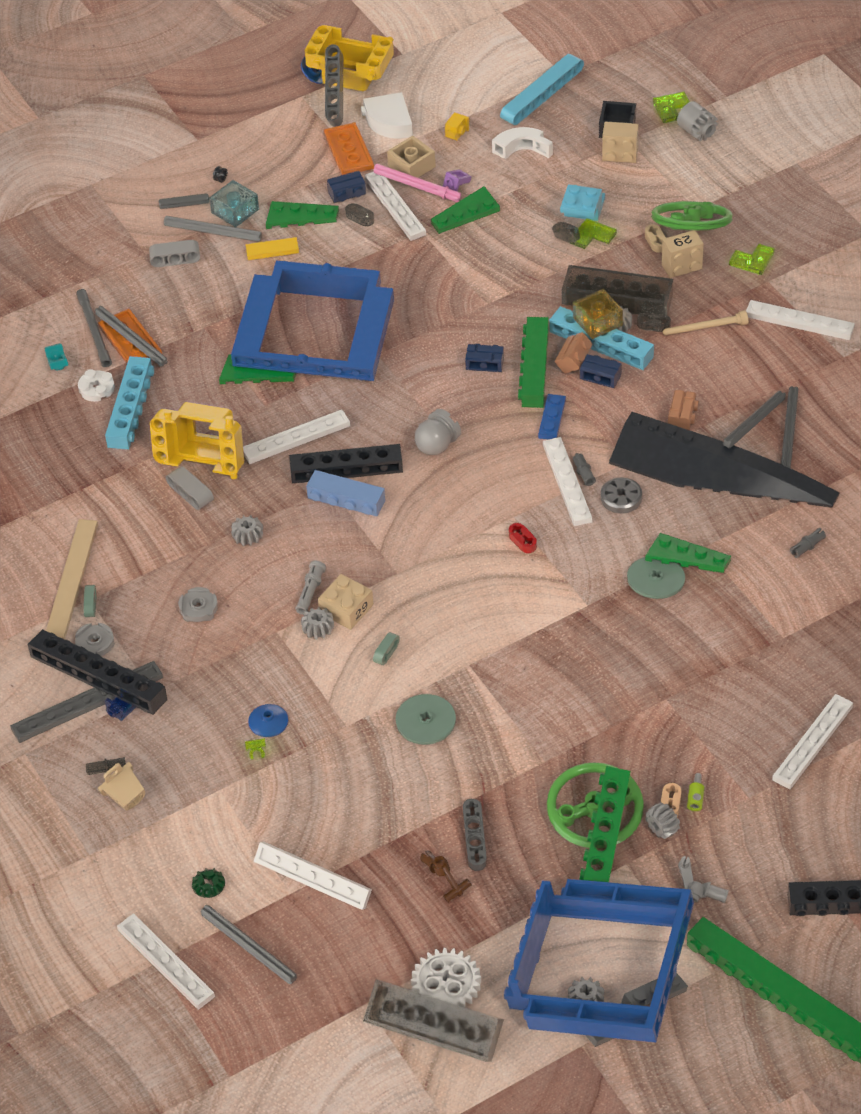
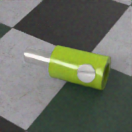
(696, 794)

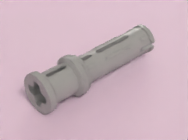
(312, 580)

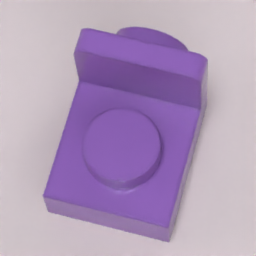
(456, 178)

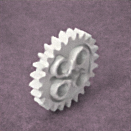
(447, 979)

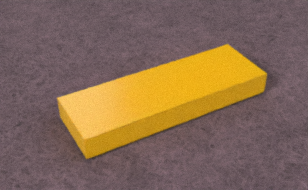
(272, 248)

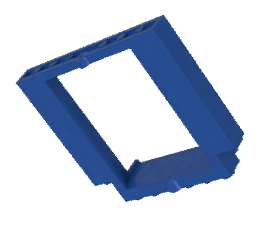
(316, 281)
(605, 903)

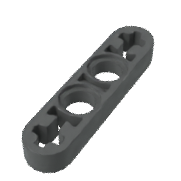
(474, 834)

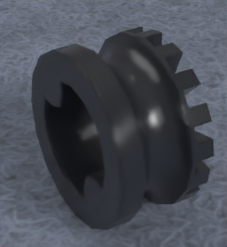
(220, 174)

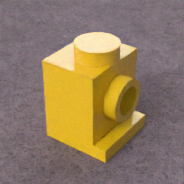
(456, 126)

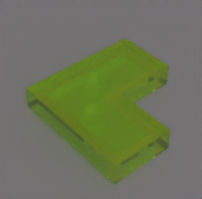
(667, 105)
(593, 230)
(753, 262)

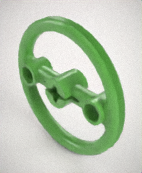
(691, 216)
(561, 822)

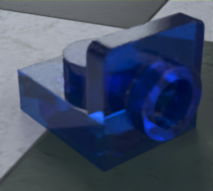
(118, 708)

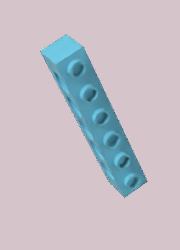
(612, 344)
(129, 403)

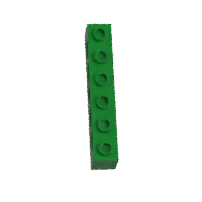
(618, 780)

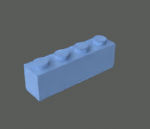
(346, 493)

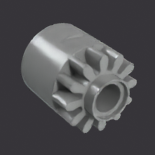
(697, 121)

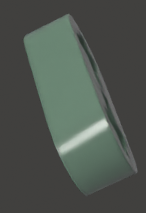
(90, 598)
(386, 648)

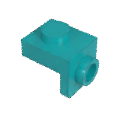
(56, 357)

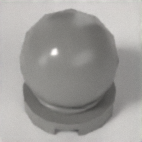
(436, 433)

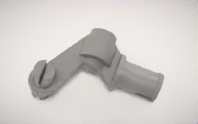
(699, 890)

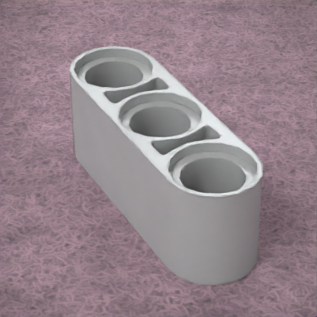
(174, 253)
(189, 487)

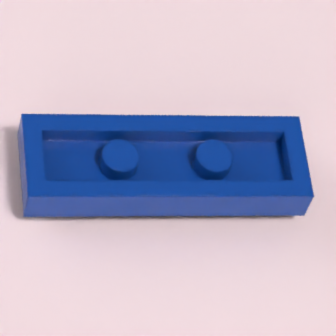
(552, 416)

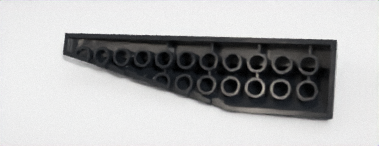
(704, 462)

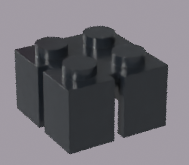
(616, 112)

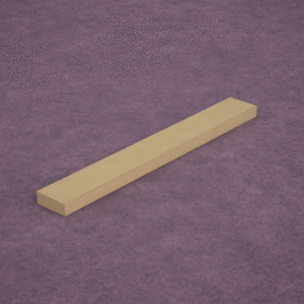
(72, 577)

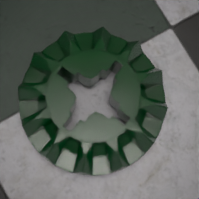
(207, 890)

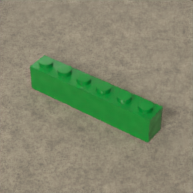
(534, 362)

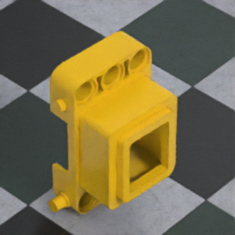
(366, 58)
(176, 438)

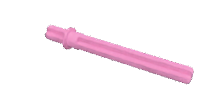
(410, 180)

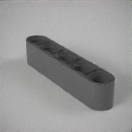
(330, 79)

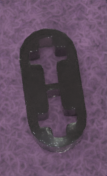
(359, 214)
(566, 232)
(653, 322)

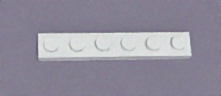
(395, 206)
(800, 320)
(295, 436)
(567, 481)
(812, 741)
(312, 875)
(165, 961)

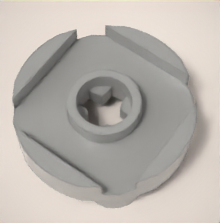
(201, 613)
(100, 631)

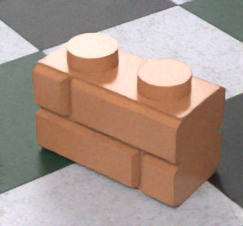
(573, 352)
(683, 408)

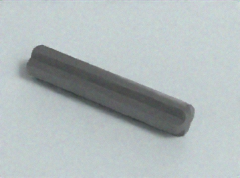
(184, 201)

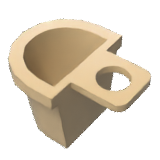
(122, 786)

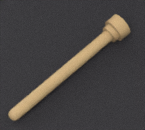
(740, 318)

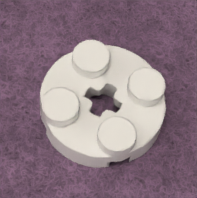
(104, 383)

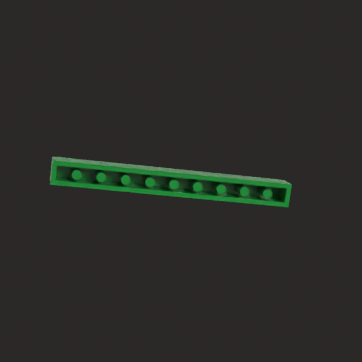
(777, 987)

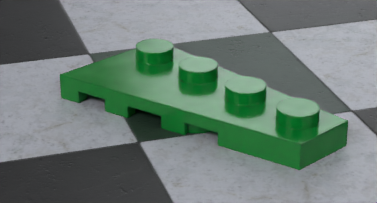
(467, 210)
(289, 213)
(239, 374)
(688, 554)

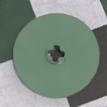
(655, 579)
(416, 709)

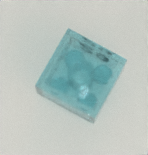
(234, 203)

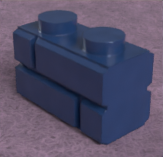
(346, 186)
(484, 358)
(600, 371)

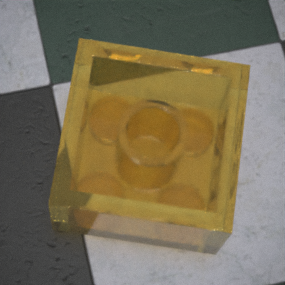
(597, 313)

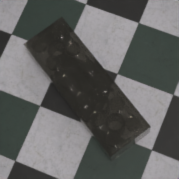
(629, 290)
(433, 1020)

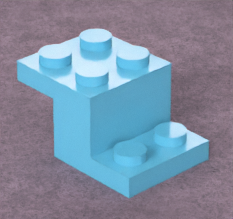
(582, 202)

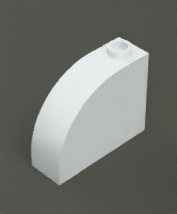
(388, 115)

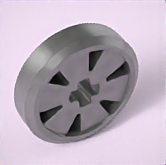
(621, 503)

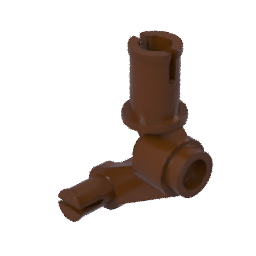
(441, 867)

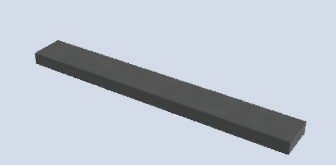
(72, 707)

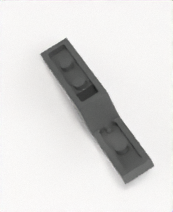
(643, 996)

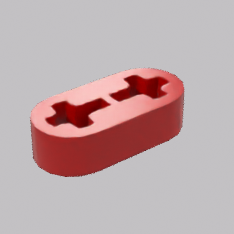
(524, 536)

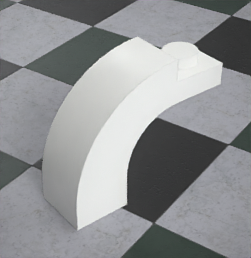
(521, 138)

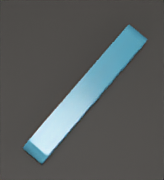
(542, 89)

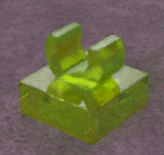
(255, 745)

